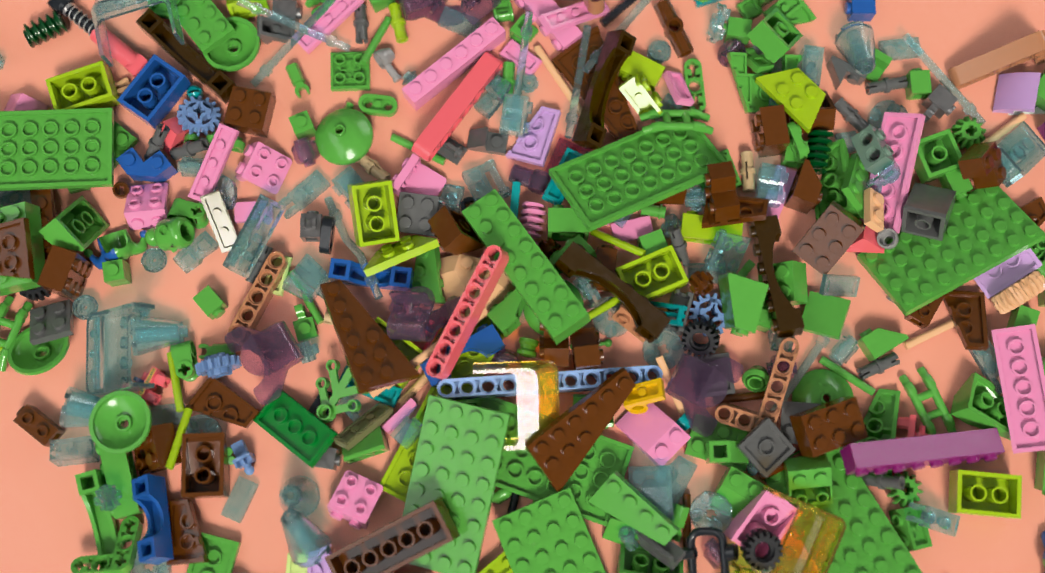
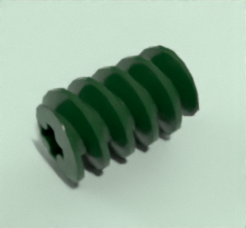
(44, 28)
(817, 144)

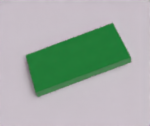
(296, 428)

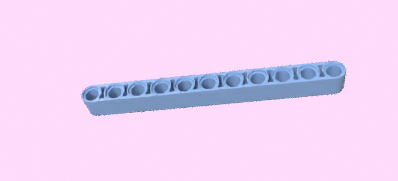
(578, 375)

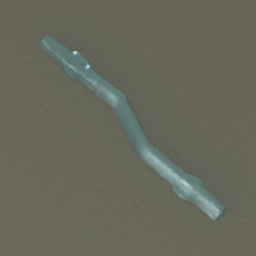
(331, 41)
(371, 280)

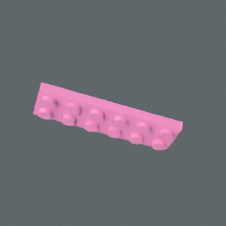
(903, 136)
(1022, 385)

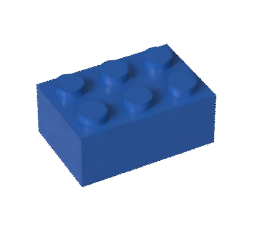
(154, 91)

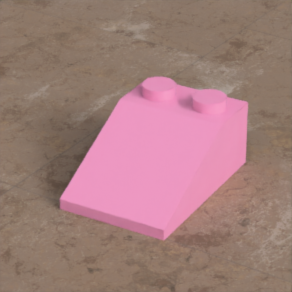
(654, 434)
(765, 513)

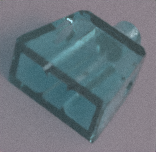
(306, 279)

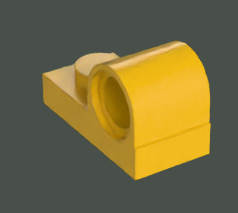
(644, 394)

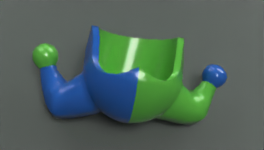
(117, 246)

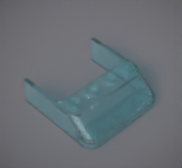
(108, 9)
(110, 350)

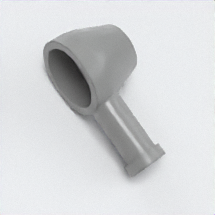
(384, 59)
(886, 234)

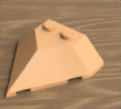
(456, 274)

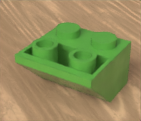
(791, 280)
(809, 479)

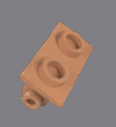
(624, 318)

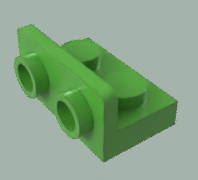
(911, 534)

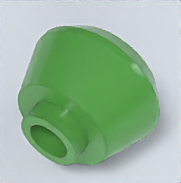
(756, 378)

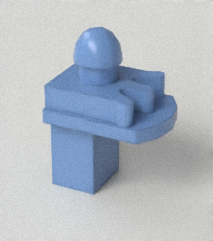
(243, 457)

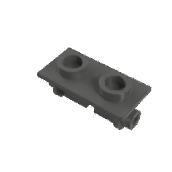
(452, 151)

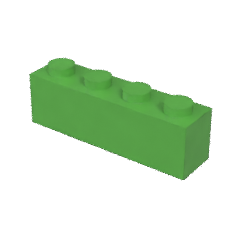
(119, 471)

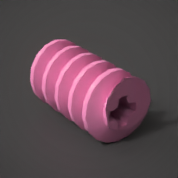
(531, 218)

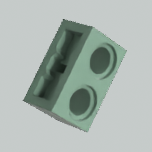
(869, 151)

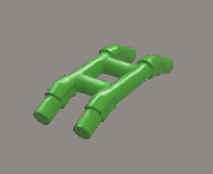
(666, 124)
(14, 325)
(931, 392)

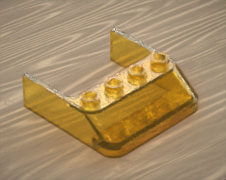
(536, 396)
(809, 541)

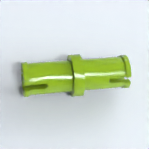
(398, 22)

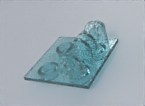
(727, 252)

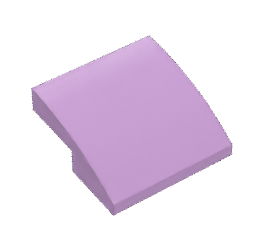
(1016, 92)

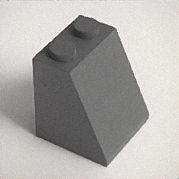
(928, 211)

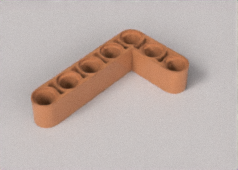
(1000, 60)
(259, 287)
(769, 395)

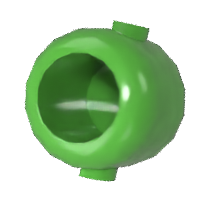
(171, 234)

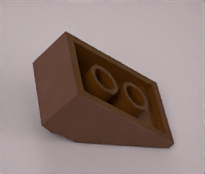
(204, 466)

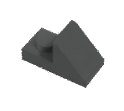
(272, 30)
(841, 69)
(487, 142)

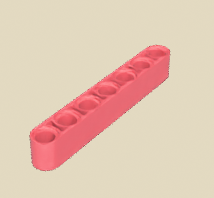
(457, 107)
(458, 317)

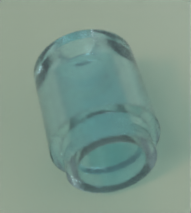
(189, 166)
(843, 350)

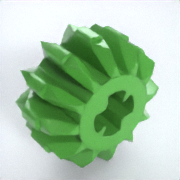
(972, 128)
(902, 497)

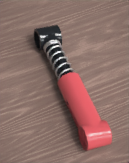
(120, 51)

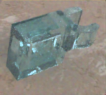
(885, 176)

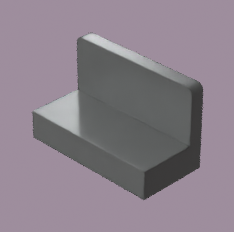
(669, 554)

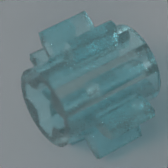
(695, 199)
(309, 350)
(107, 497)

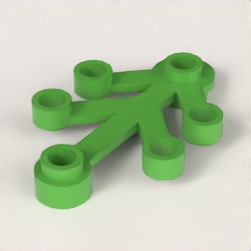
(339, 391)

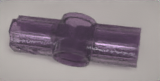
(534, 180)

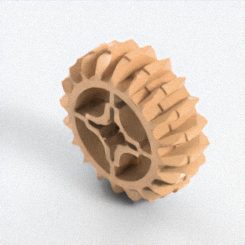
(1019, 292)

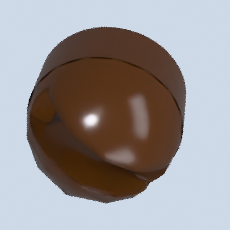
(116, 190)

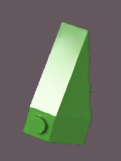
(834, 178)
(980, 405)
(882, 417)

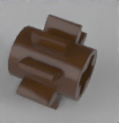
(548, 247)
(701, 282)

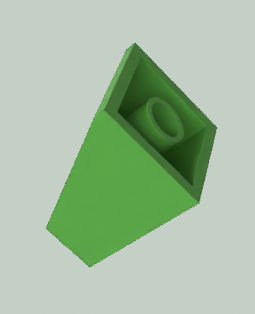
(741, 303)

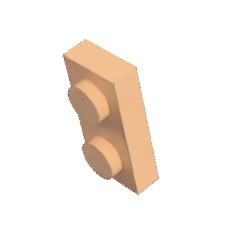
(873, 210)

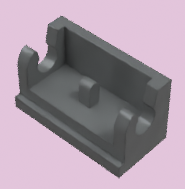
(683, 299)

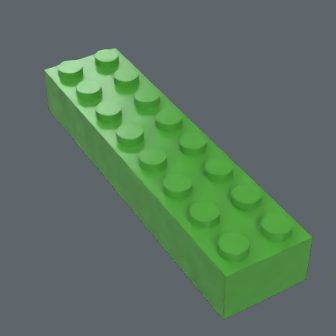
(527, 267)

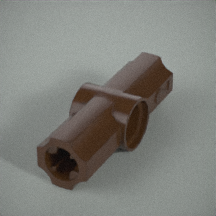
(679, 38)

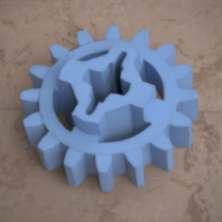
(209, 115)
(712, 305)
(218, 365)

